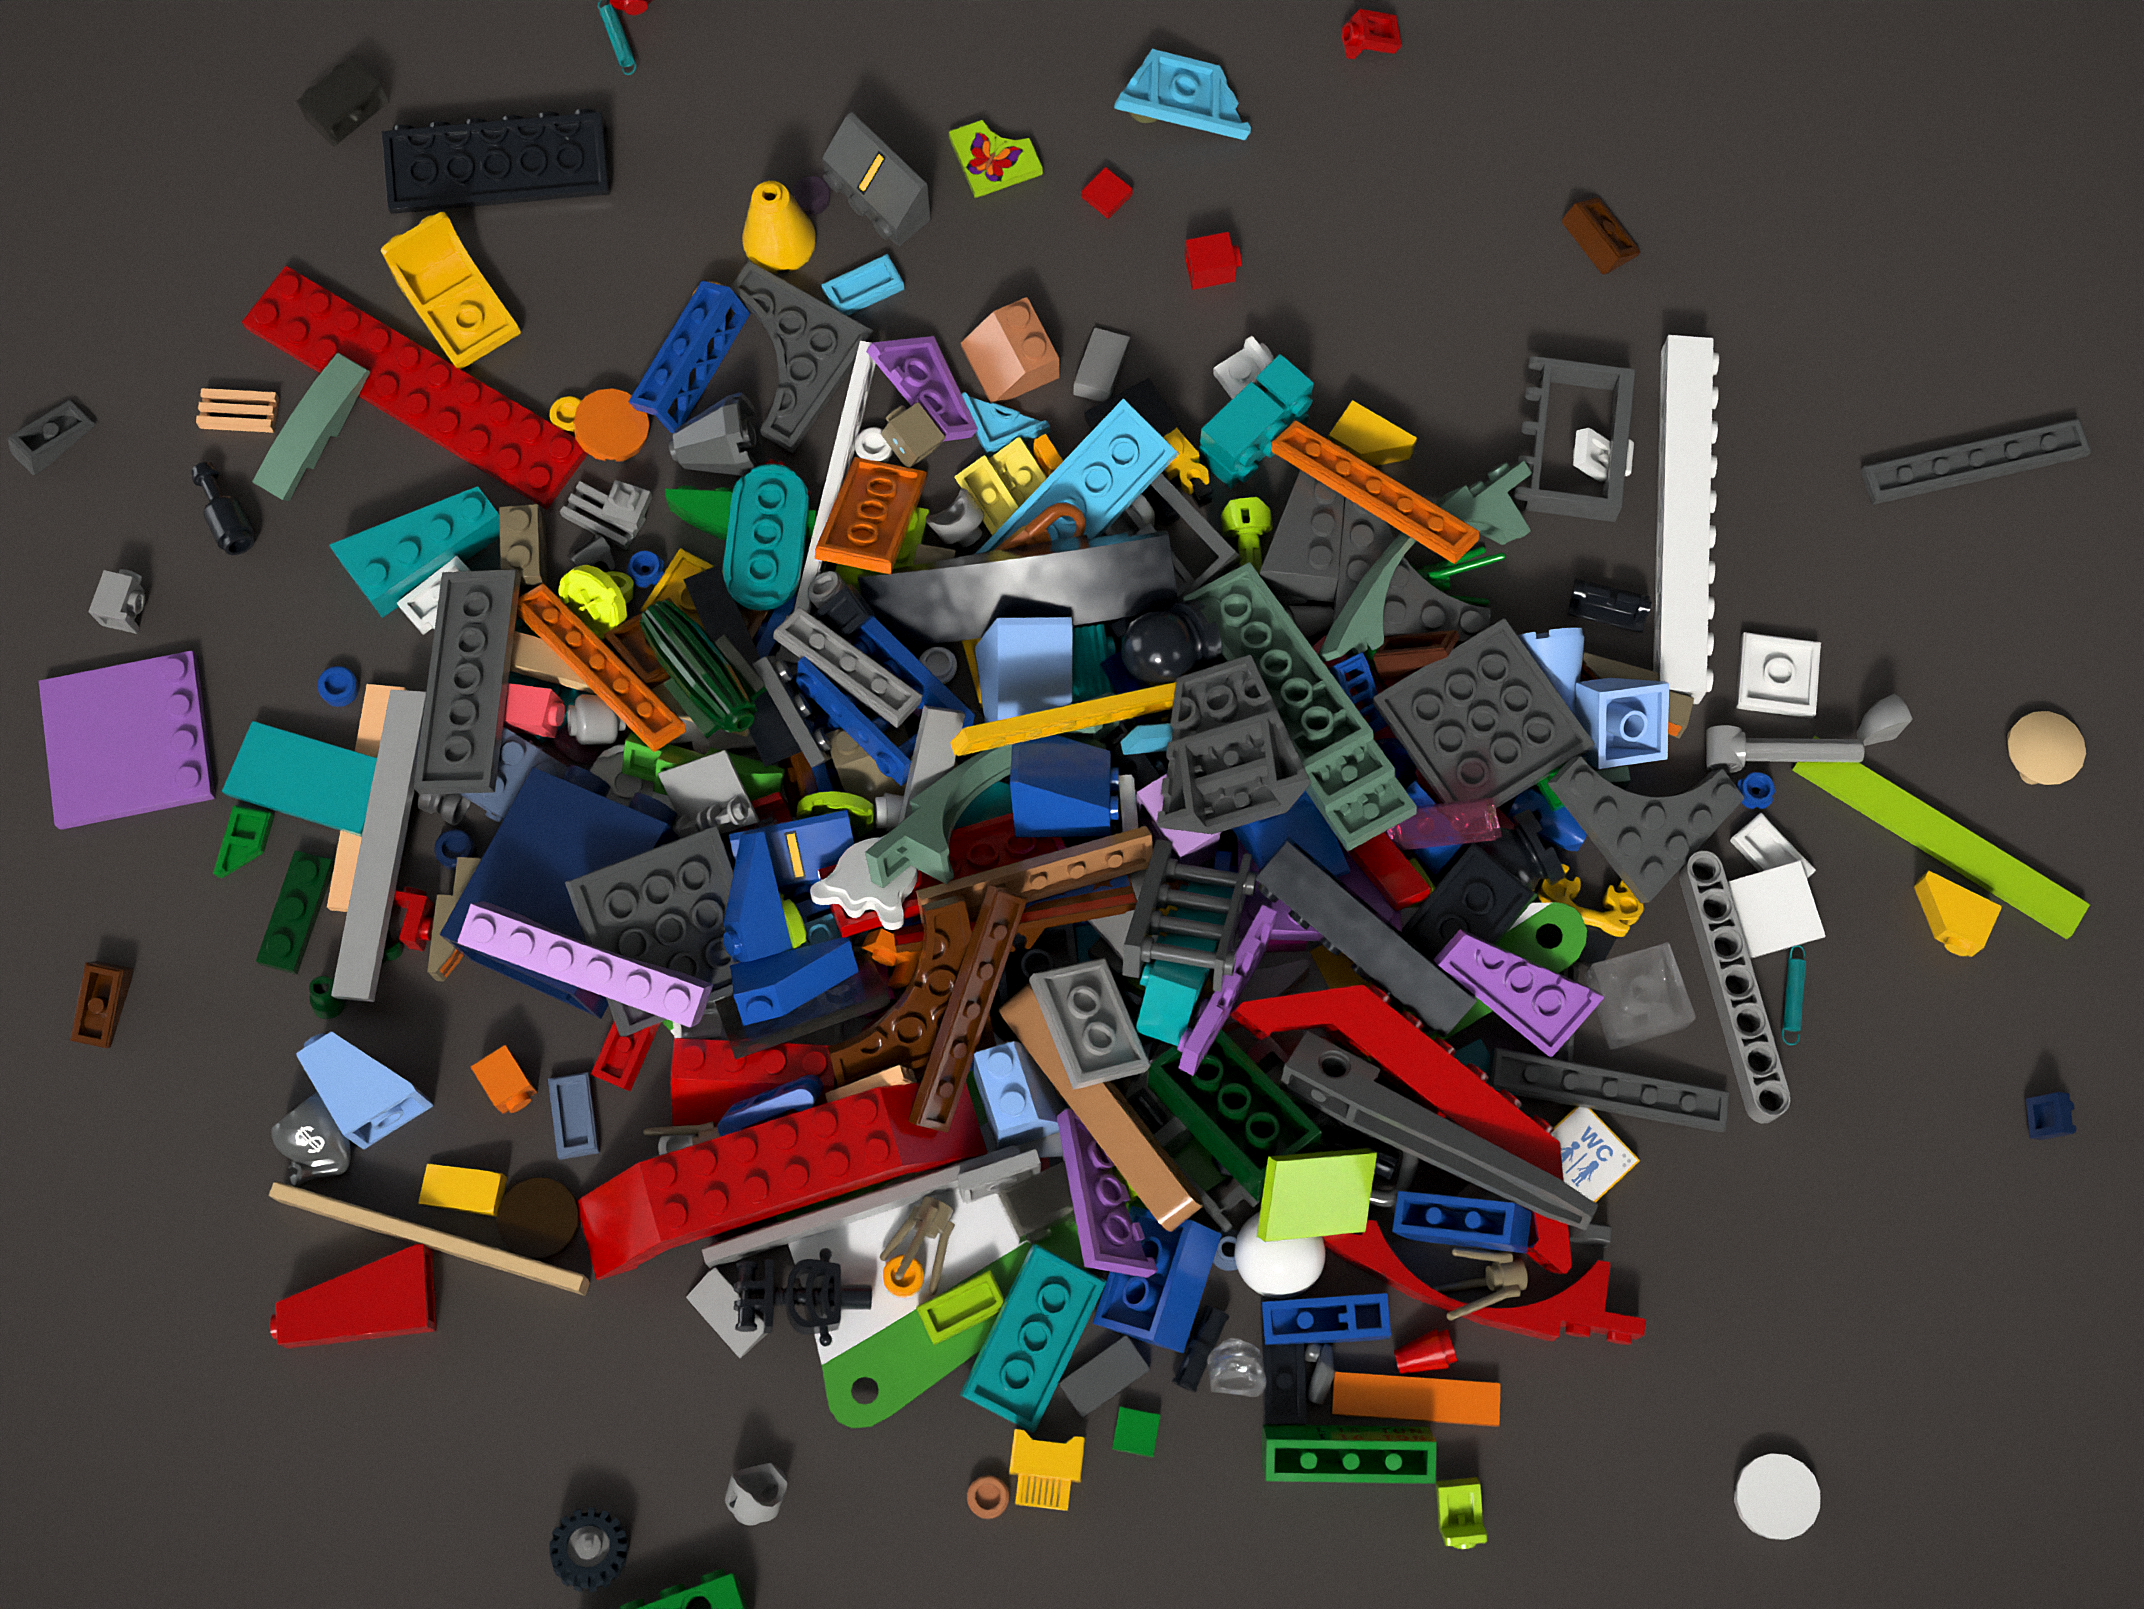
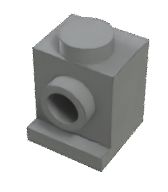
(118, 600)

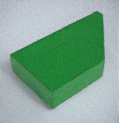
(243, 839)

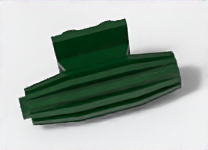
(706, 676)

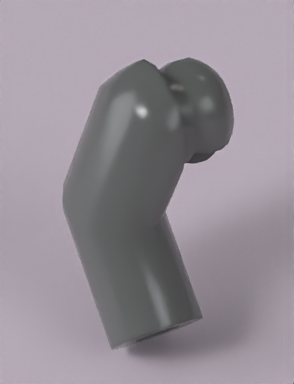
(1323, 1373)

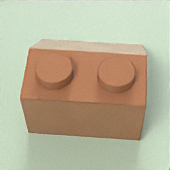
(1011, 352)

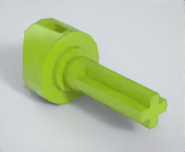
(1247, 533)

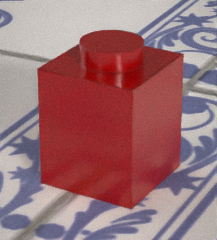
(1211, 260)

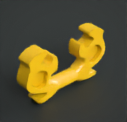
(1623, 906)

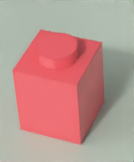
(533, 710)

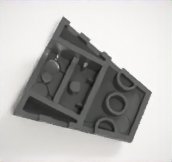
(1228, 752)

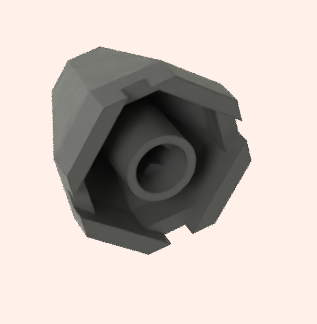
(720, 439)

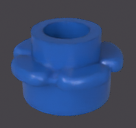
(641, 560)
(1763, 784)

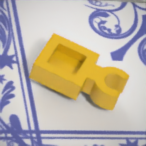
(1186, 463)

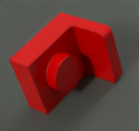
(1371, 32)

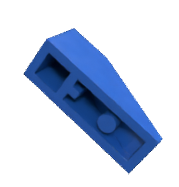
(754, 909)
(790, 978)
(1327, 1319)

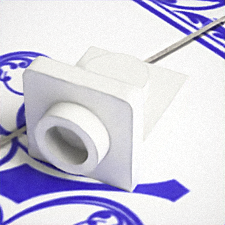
(1243, 367)

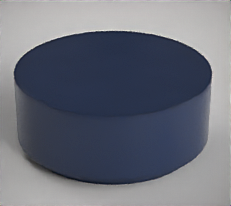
(454, 844)

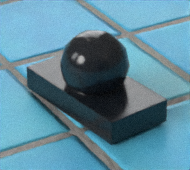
(845, 612)

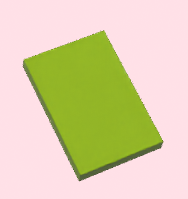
(1316, 1194)

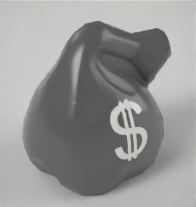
(312, 1142)

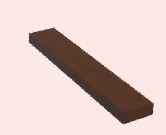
(968, 1009)

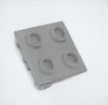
(708, 795)

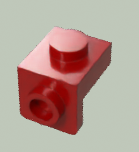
(418, 919)

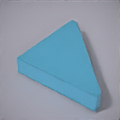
(1001, 425)

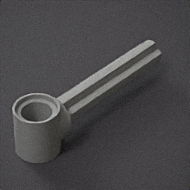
(1729, 749)

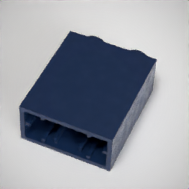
(547, 838)

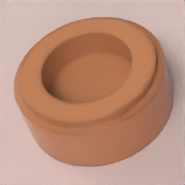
(988, 1497)

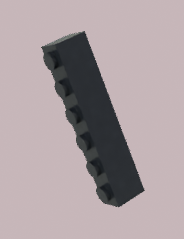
(1365, 937)

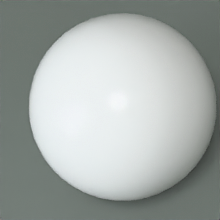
(1278, 1267)

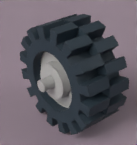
(588, 1550)

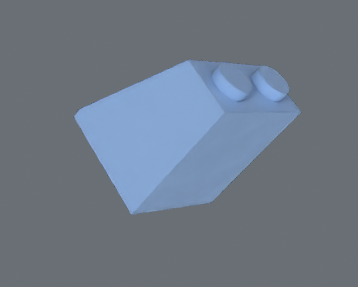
(1025, 666)
(359, 1090)
(1016, 1095)

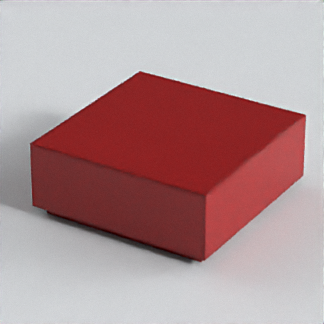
(1106, 193)

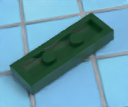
(295, 912)

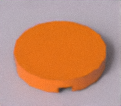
(610, 425)

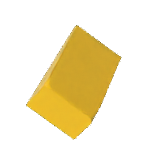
(463, 1189)

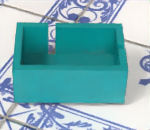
(1253, 419)

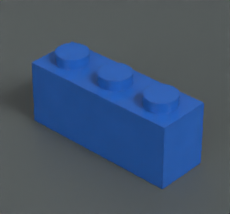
(1462, 1221)

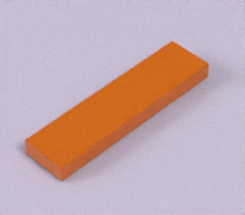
(1416, 1399)

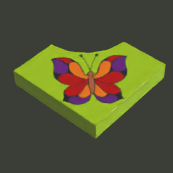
(993, 161)

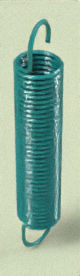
(617, 36)
(1794, 995)

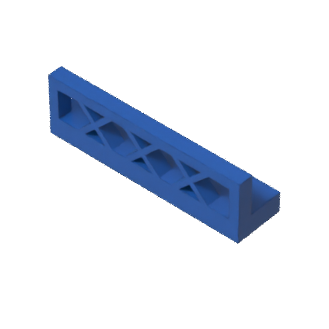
(687, 349)

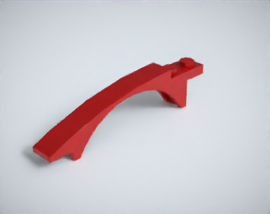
(1576, 1308)

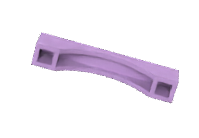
(584, 965)

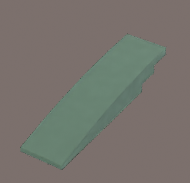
(1347, 769)

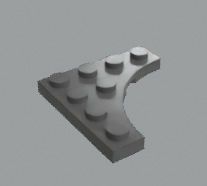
(812, 349)
(1410, 601)
(1641, 834)

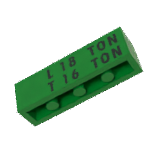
(1348, 1454)

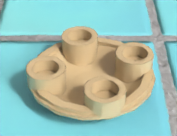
(2046, 748)

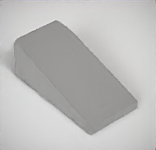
(1101, 365)

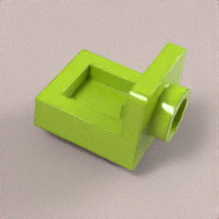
(1460, 1512)

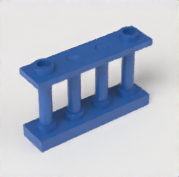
(887, 651)

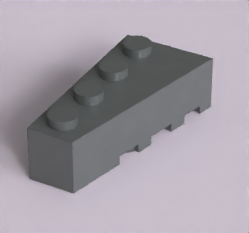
(1306, 543)

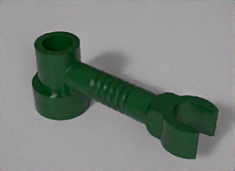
(321, 987)

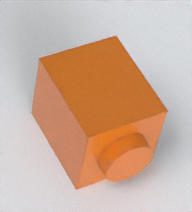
(504, 1080)

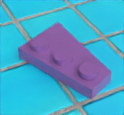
(924, 377)

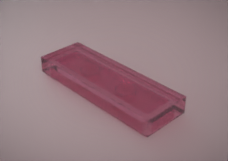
(1448, 825)

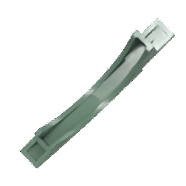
(1481, 506)
(926, 833)

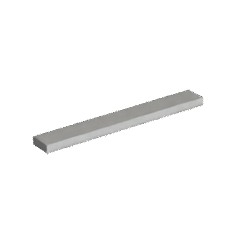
(380, 849)
(846, 1211)

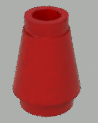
(1426, 1353)

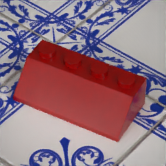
(711, 1080)

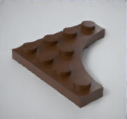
(912, 1025)

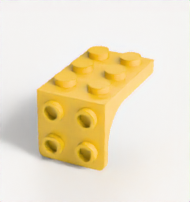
(448, 291)

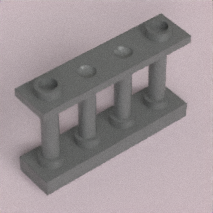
(1157, 894)

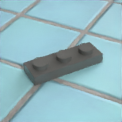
(794, 710)

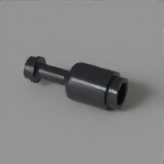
(223, 513)

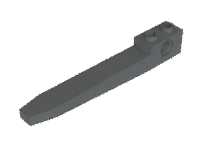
(1383, 1114)

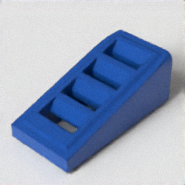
(1363, 682)

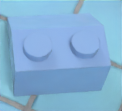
(1623, 720)

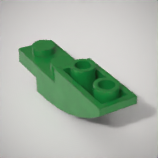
(710, 509)

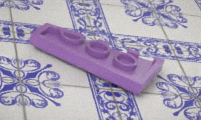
(1525, 994)
(1216, 1010)
(1102, 1219)

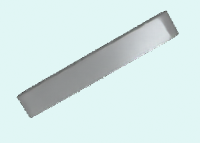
(1728, 1004)

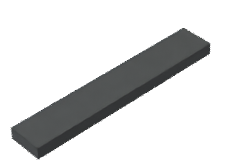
(1975, 461)
(1608, 1090)

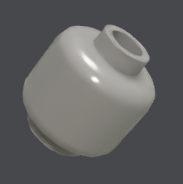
(593, 721)

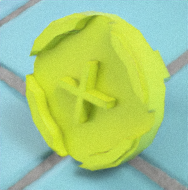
(597, 597)

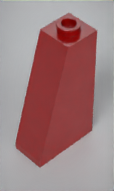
(366, 1303)

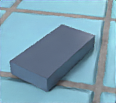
(573, 1115)

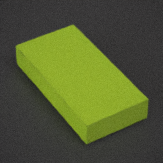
(961, 1307)

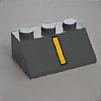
(876, 181)

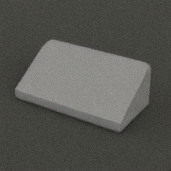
(715, 1302)

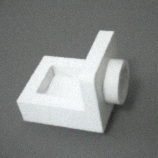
(1592, 454)

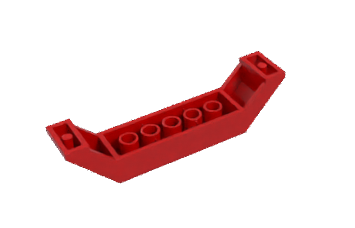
(1429, 1077)
(768, 1173)

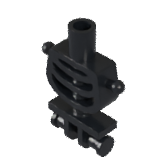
(840, 1296)

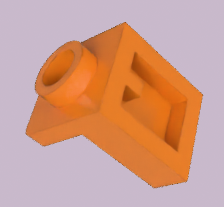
(883, 947)

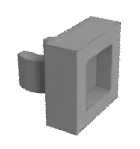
(626, 504)

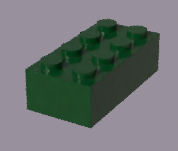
(1233, 1110)

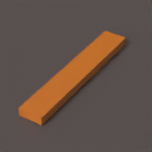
(1375, 491)
(599, 668)

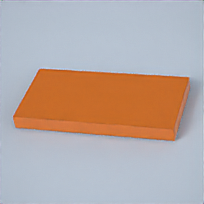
(871, 515)

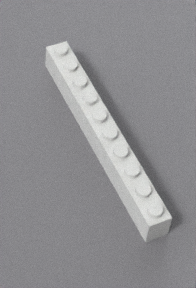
(1684, 515)

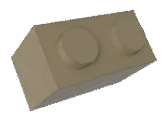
(524, 544)

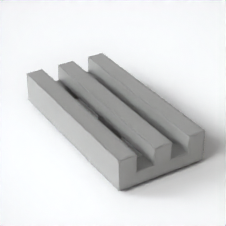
(576, 500)

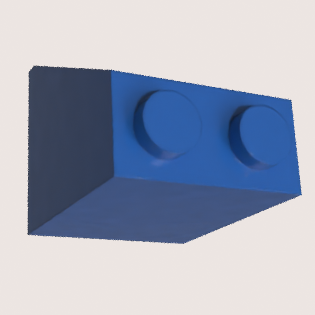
(1062, 789)

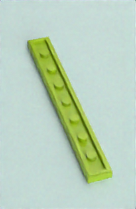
(1949, 843)

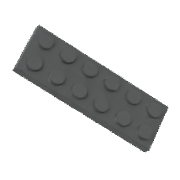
(467, 682)

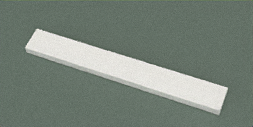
(839, 464)

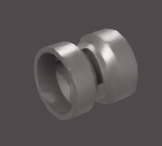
(450, 806)

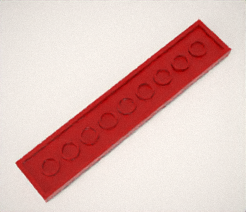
(419, 387)

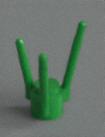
(1439, 573)

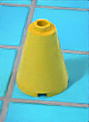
(777, 230)

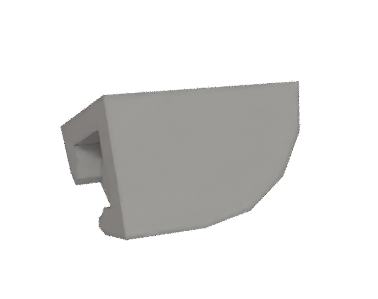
(1884, 720)

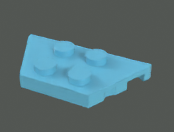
(1184, 94)

